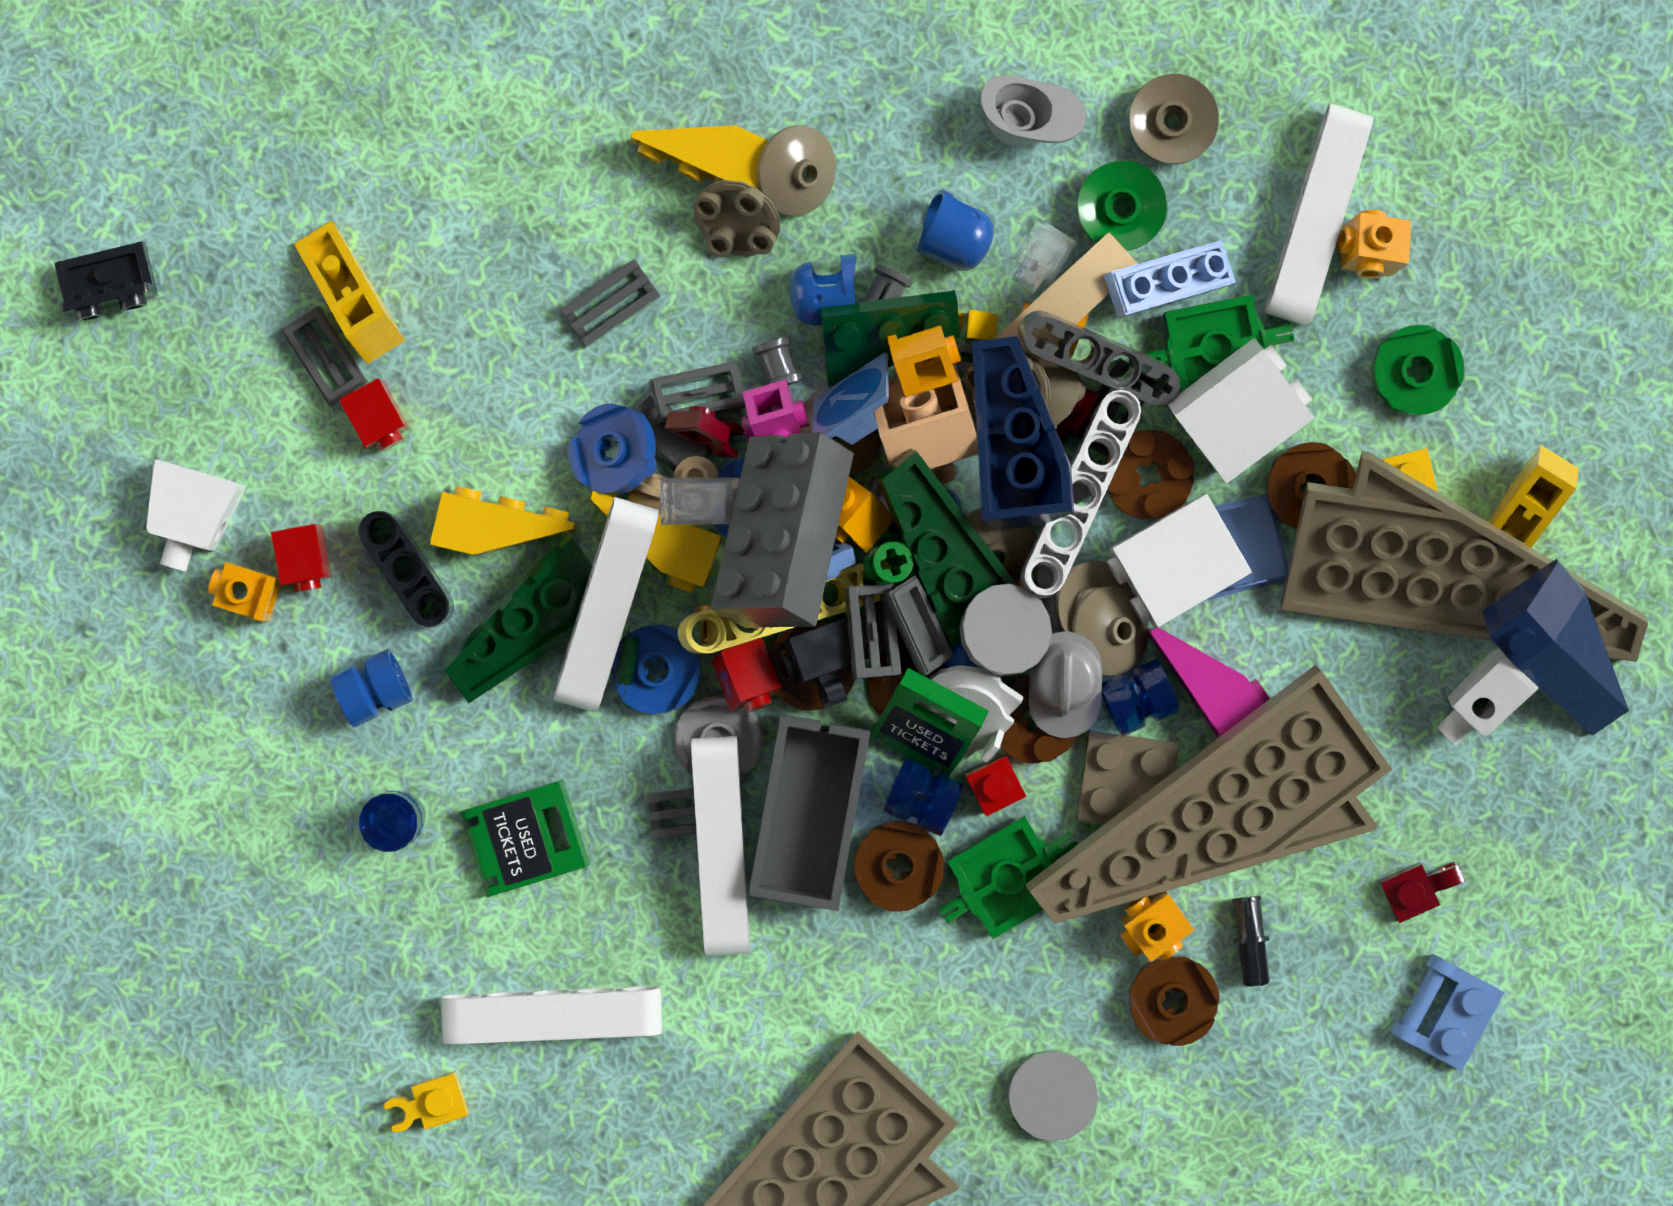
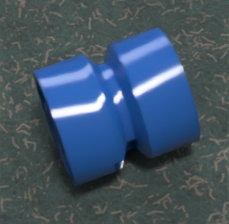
(370, 688)

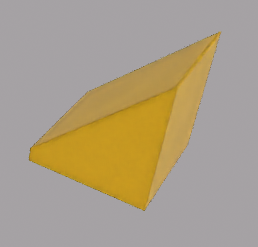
(981, 325)

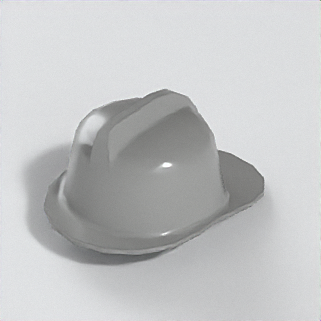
(1030, 111)
(1066, 686)

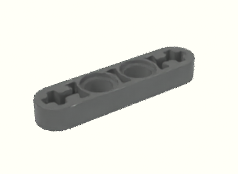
(1097, 362)

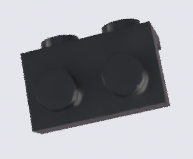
(106, 280)

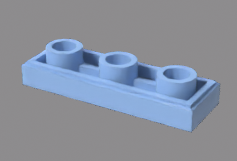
(1169, 279)

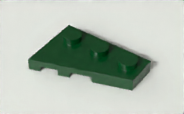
(860, 330)

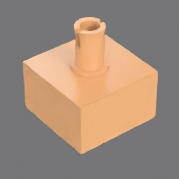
(931, 423)

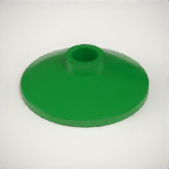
(1130, 183)

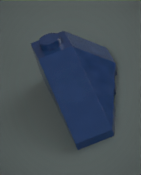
(1019, 450)
(1557, 644)

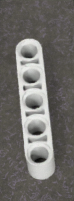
(1319, 214)
(1097, 480)
(605, 604)
(720, 845)
(551, 1015)

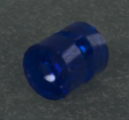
(1139, 697)
(939, 800)
(392, 820)

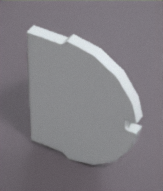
(986, 691)

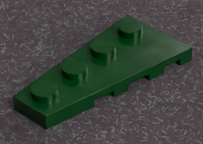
(525, 623)

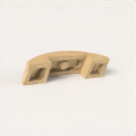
(1077, 289)

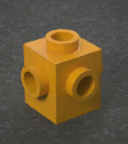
(1374, 244)
(1164, 940)

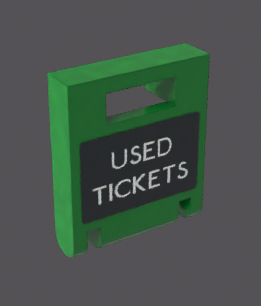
(923, 734)
(517, 842)

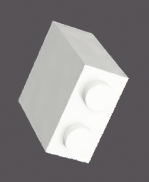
(1242, 409)
(1178, 561)

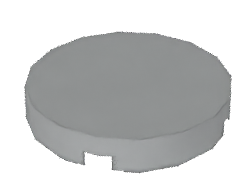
(1005, 630)
(715, 719)
(1052, 1095)

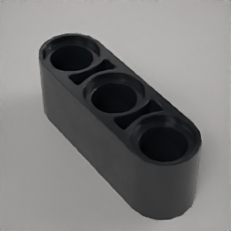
(386, 558)

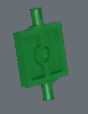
(1212, 332)
(995, 875)

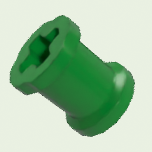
(895, 550)

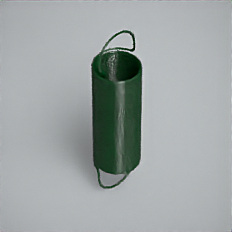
(627, 660)

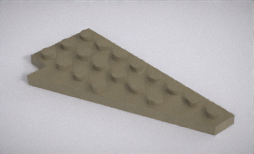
(1419, 562)
(1250, 797)
(849, 1141)

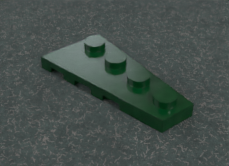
(944, 544)

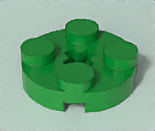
(1431, 348)

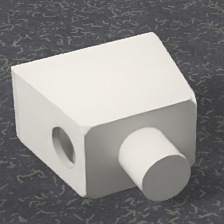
(189, 510)
(1492, 679)

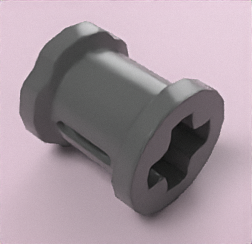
(884, 277)
(777, 361)

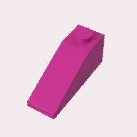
(1216, 689)

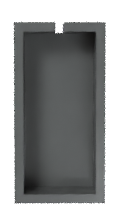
(782, 531)
(809, 812)

